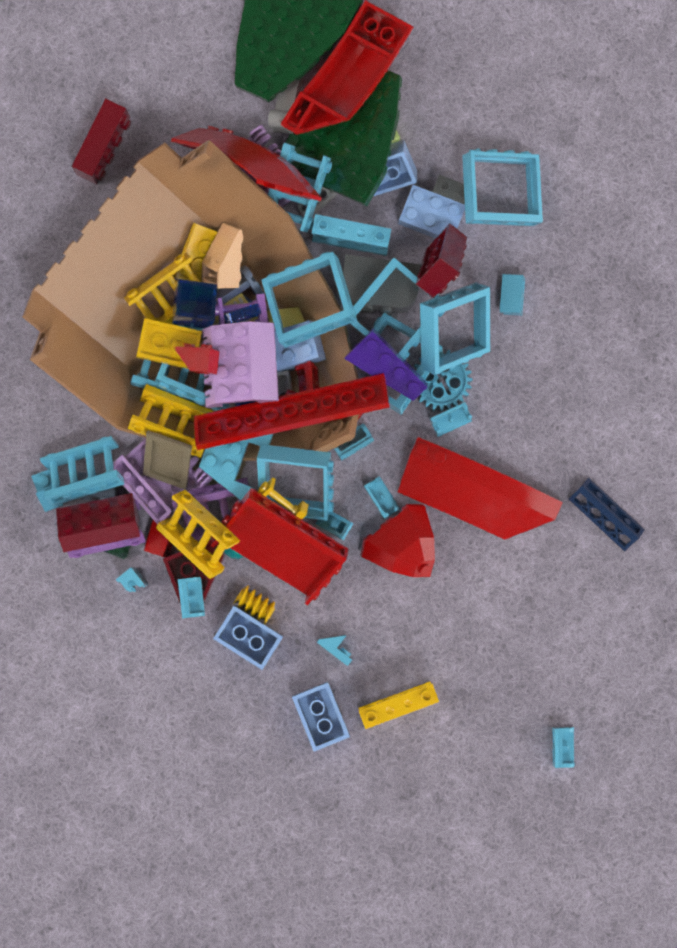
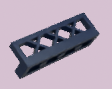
(599, 499)

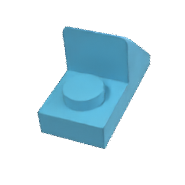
(43, 483)
(336, 525)
(331, 645)

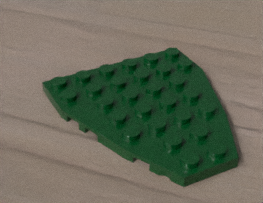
(285, 40)
(356, 146)

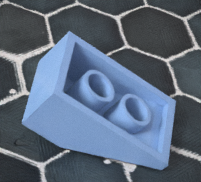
(400, 169)

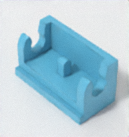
(512, 294)
(451, 419)
(361, 440)
(381, 497)
(131, 578)
(191, 597)
(563, 747)

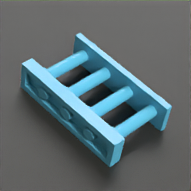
(288, 153)
(351, 235)
(142, 379)
(93, 483)

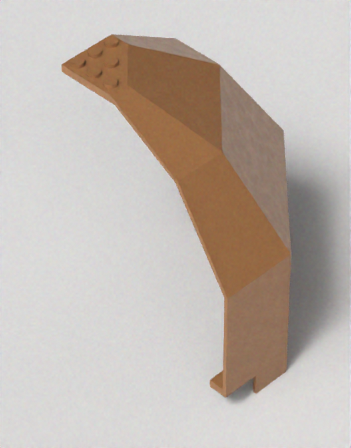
(94, 335)

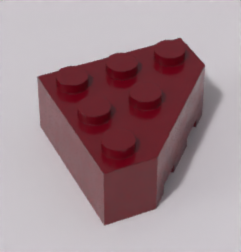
(181, 567)

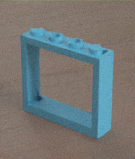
(533, 182)
(320, 326)
(430, 333)
(415, 339)
(181, 389)
(402, 402)
(300, 457)

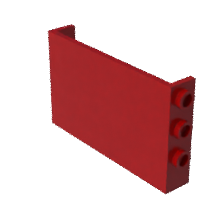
(284, 544)

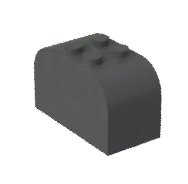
(393, 296)

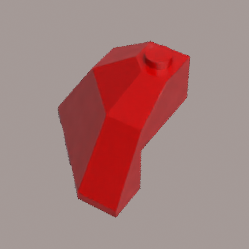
(403, 543)

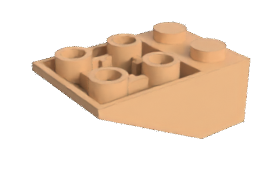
(223, 258)

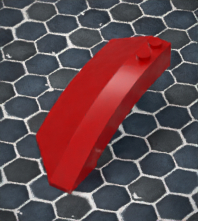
(349, 71)
(260, 162)
(474, 492)

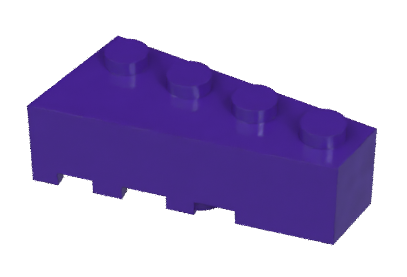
(377, 357)

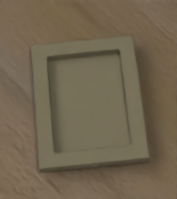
(167, 460)

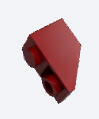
(199, 360)

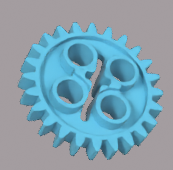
(458, 373)

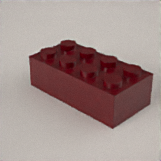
(101, 142)
(442, 261)
(97, 522)

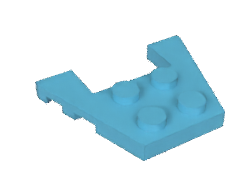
(225, 461)

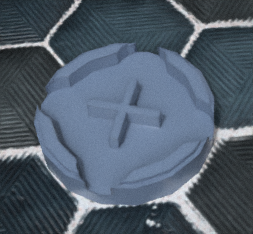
(254, 286)

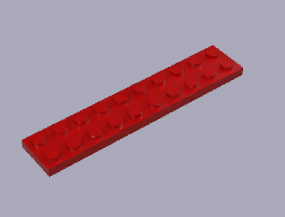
(291, 411)

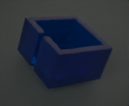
(194, 303)

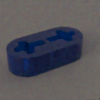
(243, 314)

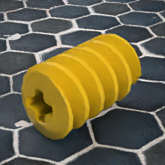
(255, 603)

